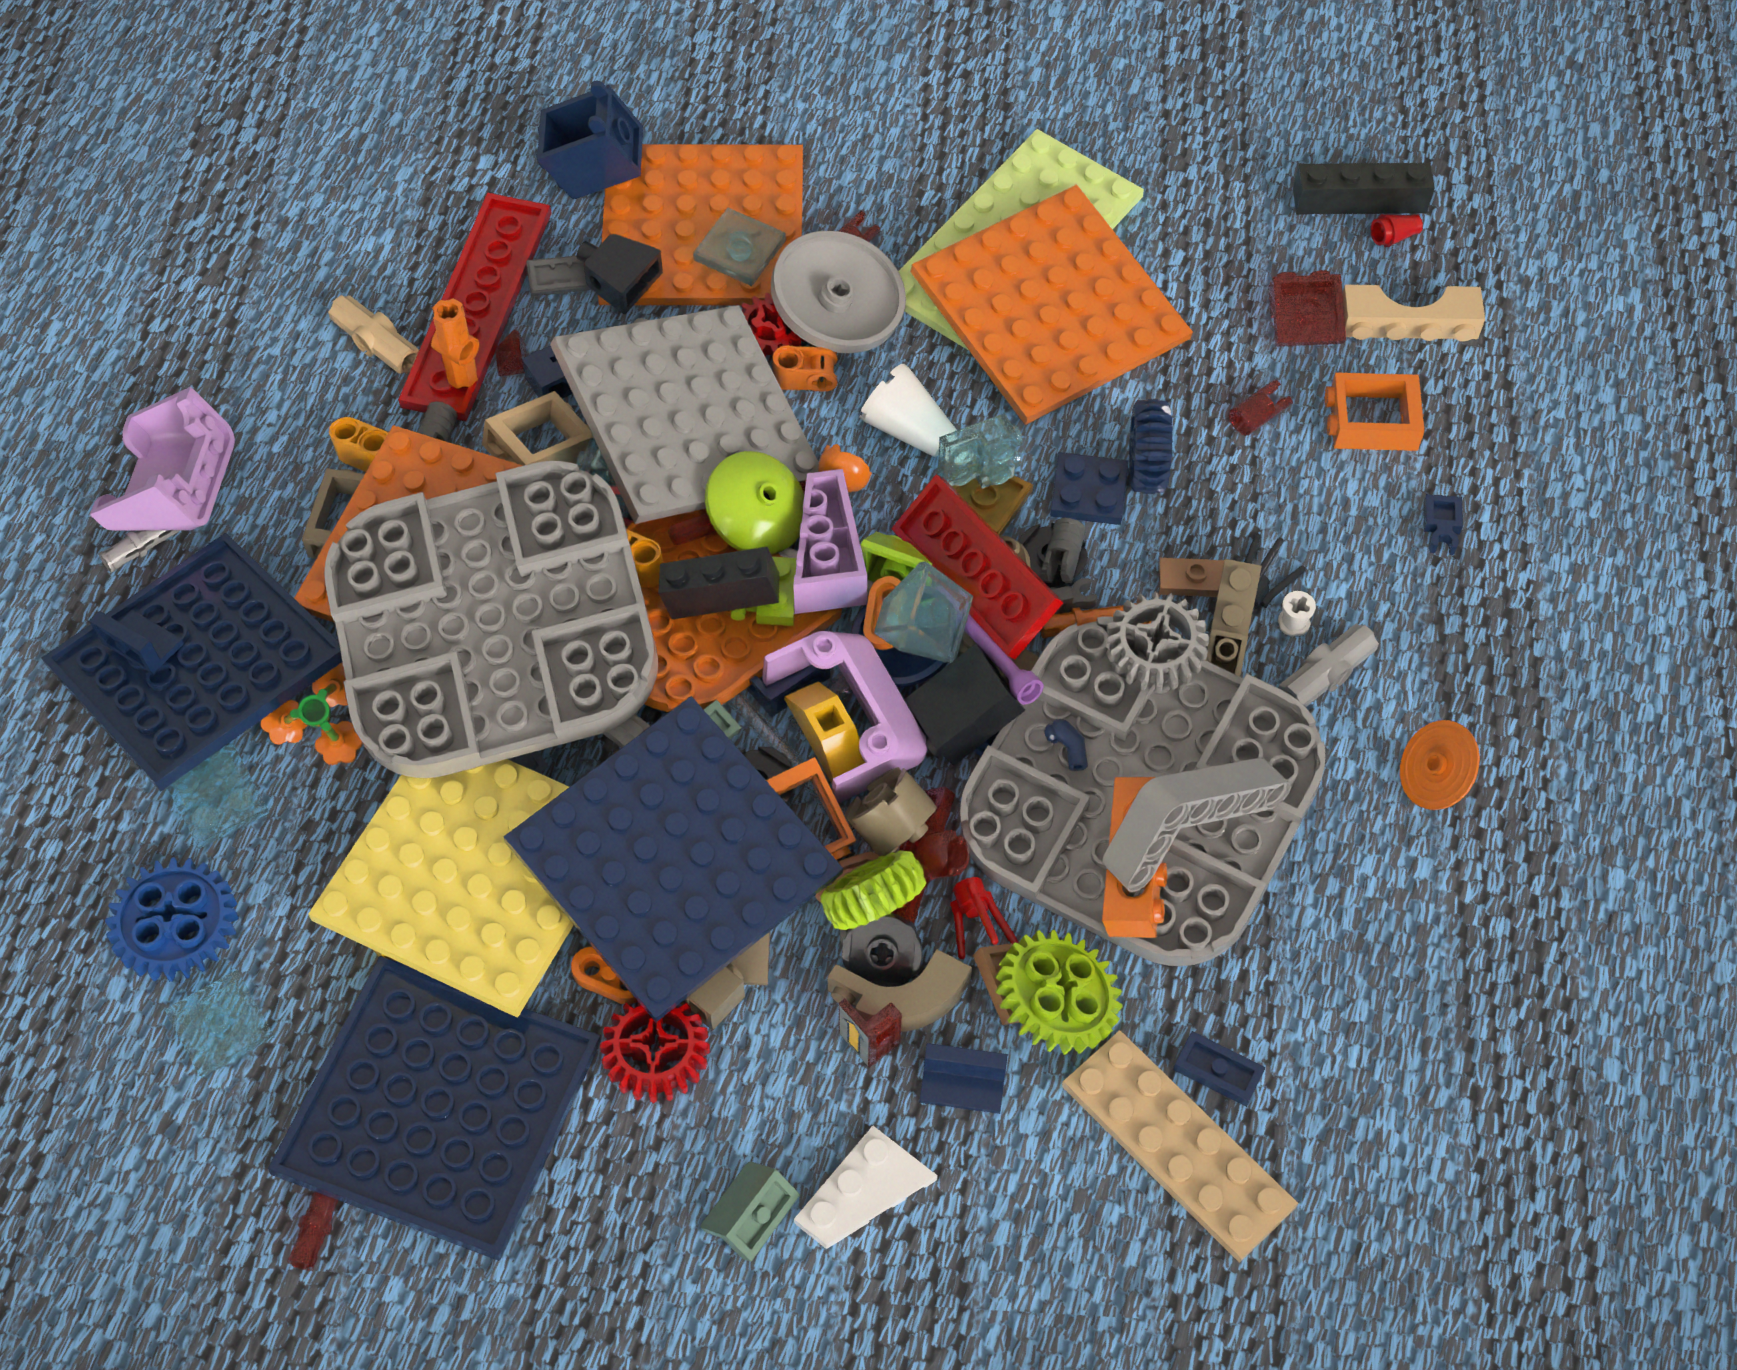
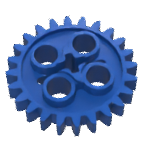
(172, 919)

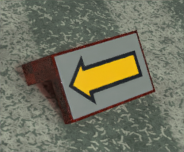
(872, 1037)

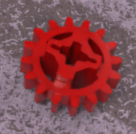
(768, 326)

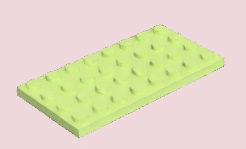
(1027, 177)

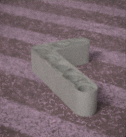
(1186, 801)

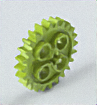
(1067, 984)

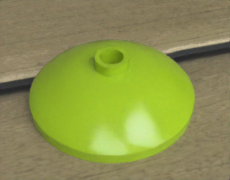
(743, 513)

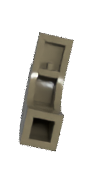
(919, 1001)

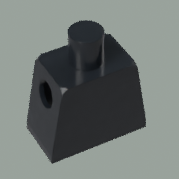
(620, 269)

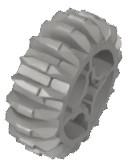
(1129, 630)

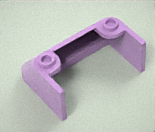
(895, 734)

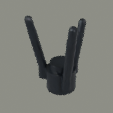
(1263, 595)

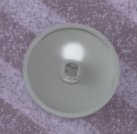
(838, 291)

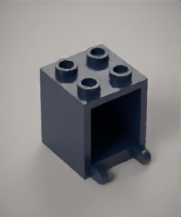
(590, 142)

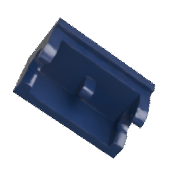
(773, 696)

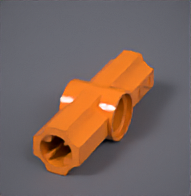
(455, 343)

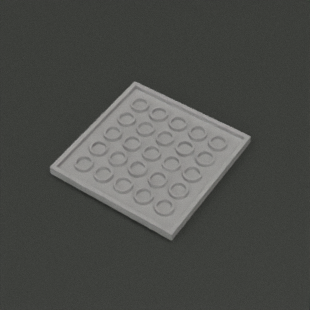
(678, 401)

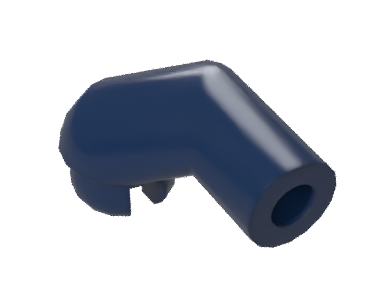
(1072, 739)

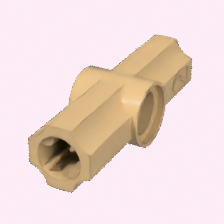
(373, 333)

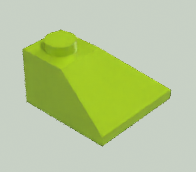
(889, 556)

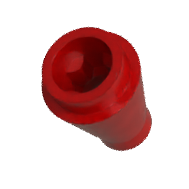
(1391, 228)

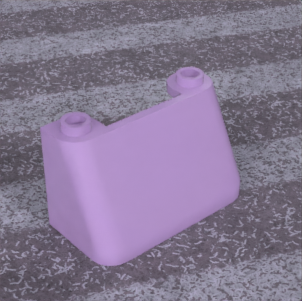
(178, 469)

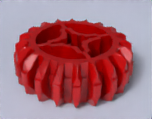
(671, 1049)

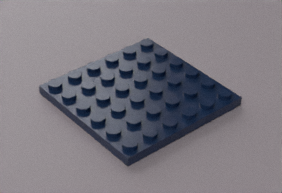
(239, 662)
(673, 857)
(436, 1109)

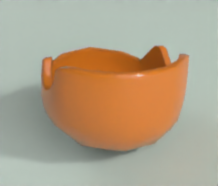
(854, 468)

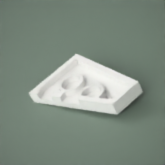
(864, 1185)

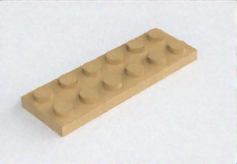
(1180, 1145)

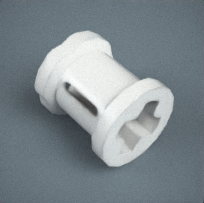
(1297, 610)

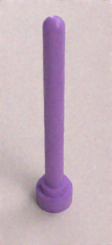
(1023, 684)

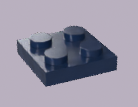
(1089, 488)

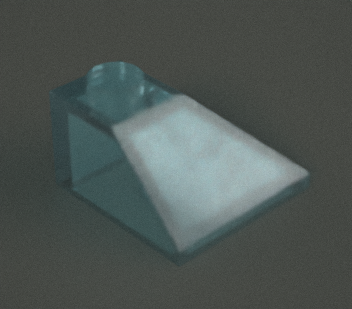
(925, 614)

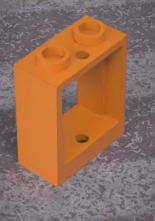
(1375, 435)
(812, 771)

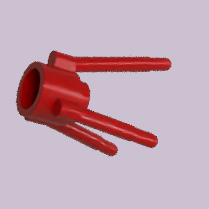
(975, 902)

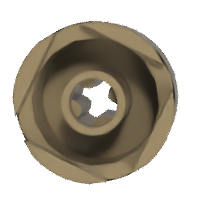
(891, 812)

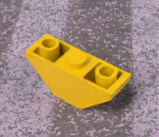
(826, 728)

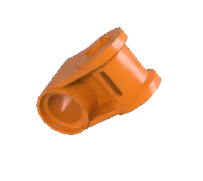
(802, 367)

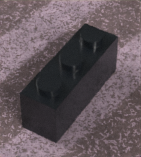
(719, 583)

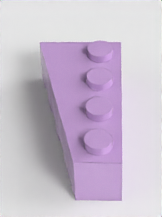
(829, 552)

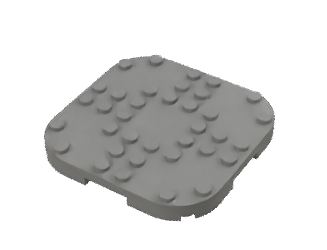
(490, 620)
(1049, 826)

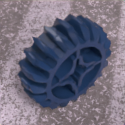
(1150, 446)

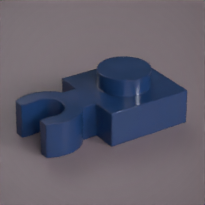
(1444, 519)

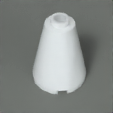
(907, 412)

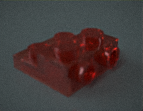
(1307, 309)

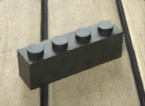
(1363, 188)

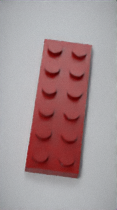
(1007, 594)

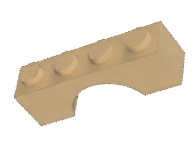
(1373, 314)

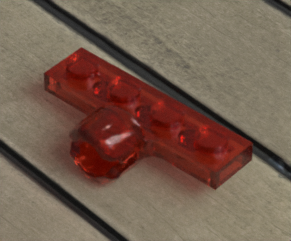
(938, 851)

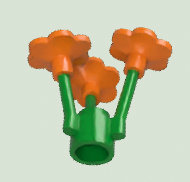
(337, 741)

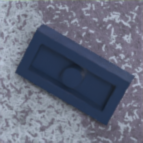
(1219, 1068)

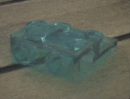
(980, 452)
(217, 797)

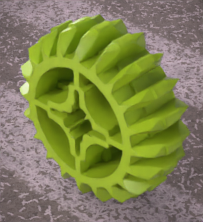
(873, 890)

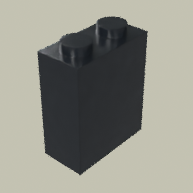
(963, 705)

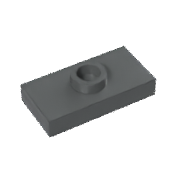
(556, 276)

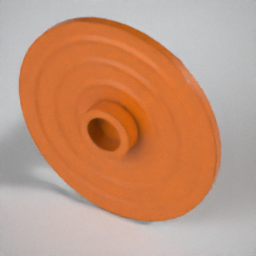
(1439, 765)

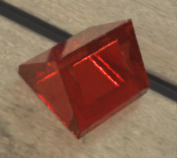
(510, 355)

